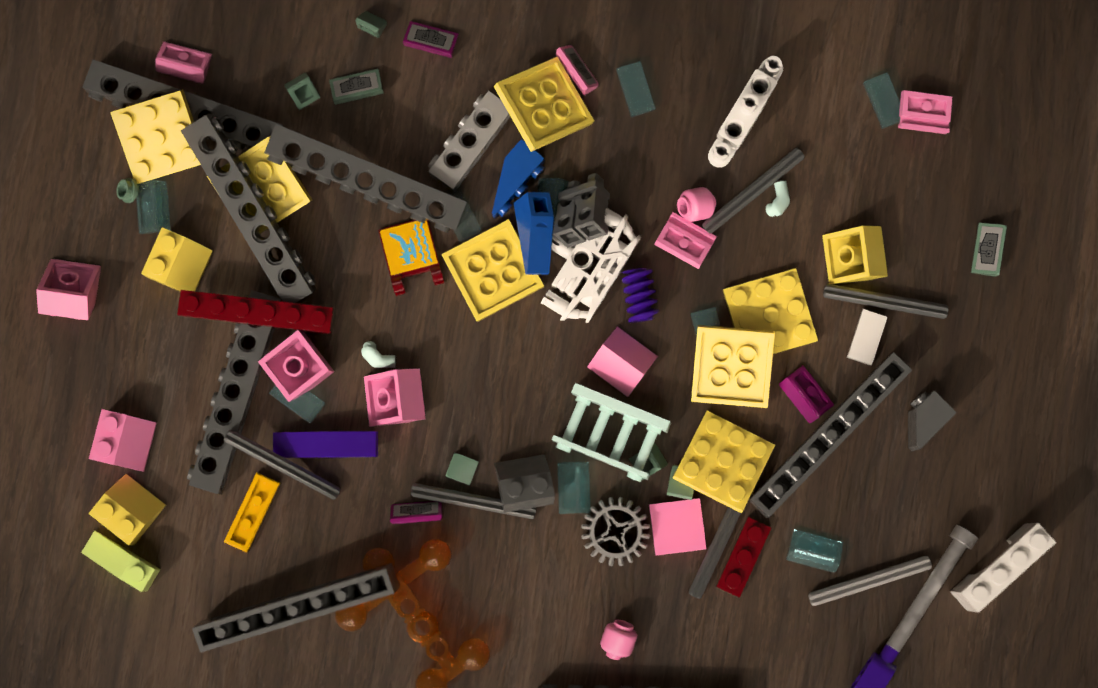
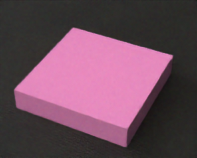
(677, 526)

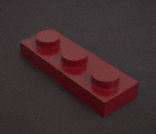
(743, 557)

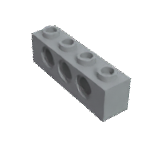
(453, 176)

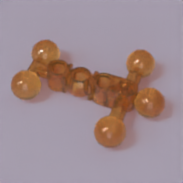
(433, 556)

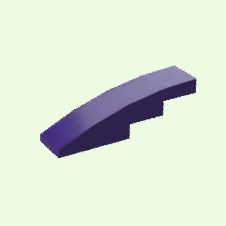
(326, 444)

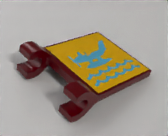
(410, 252)

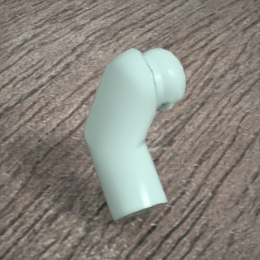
(781, 201)
(374, 357)

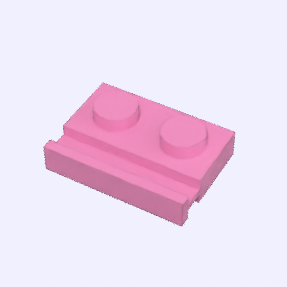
(925, 112)
(685, 240)

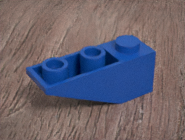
(517, 170)
(535, 231)

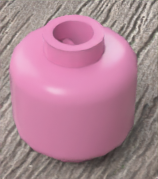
(696, 204)
(618, 639)

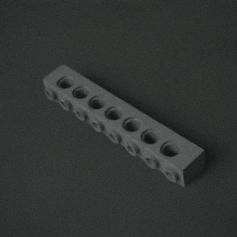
(102, 74)
(196, 137)
(451, 206)
(239, 406)
(830, 435)
(296, 607)

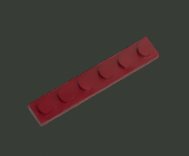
(255, 311)

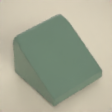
(371, 23)
(302, 91)
(654, 462)
(462, 468)
(677, 488)

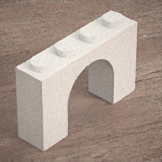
(1025, 548)

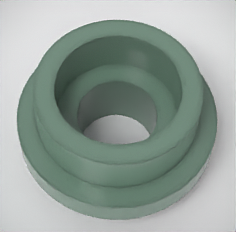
(127, 190)

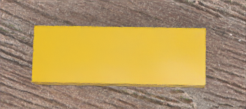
(252, 512)

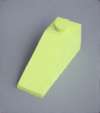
(120, 562)

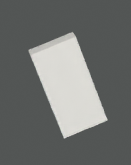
(867, 337)

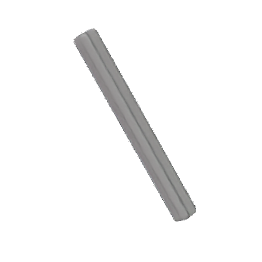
(870, 580)

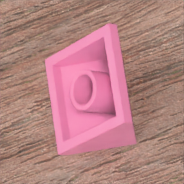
(622, 361)

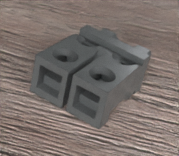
(581, 211)

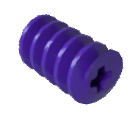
(639, 295)

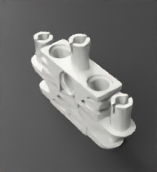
(745, 111)
(601, 278)

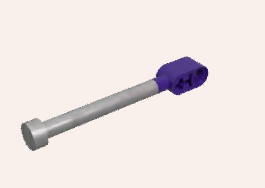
(879, 667)

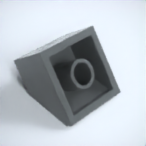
(926, 418)
(524, 483)

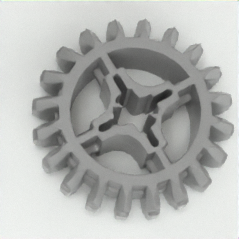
(636, 521)

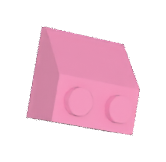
(68, 289)
(296, 366)
(394, 397)
(122, 440)

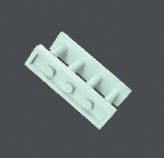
(631, 417)

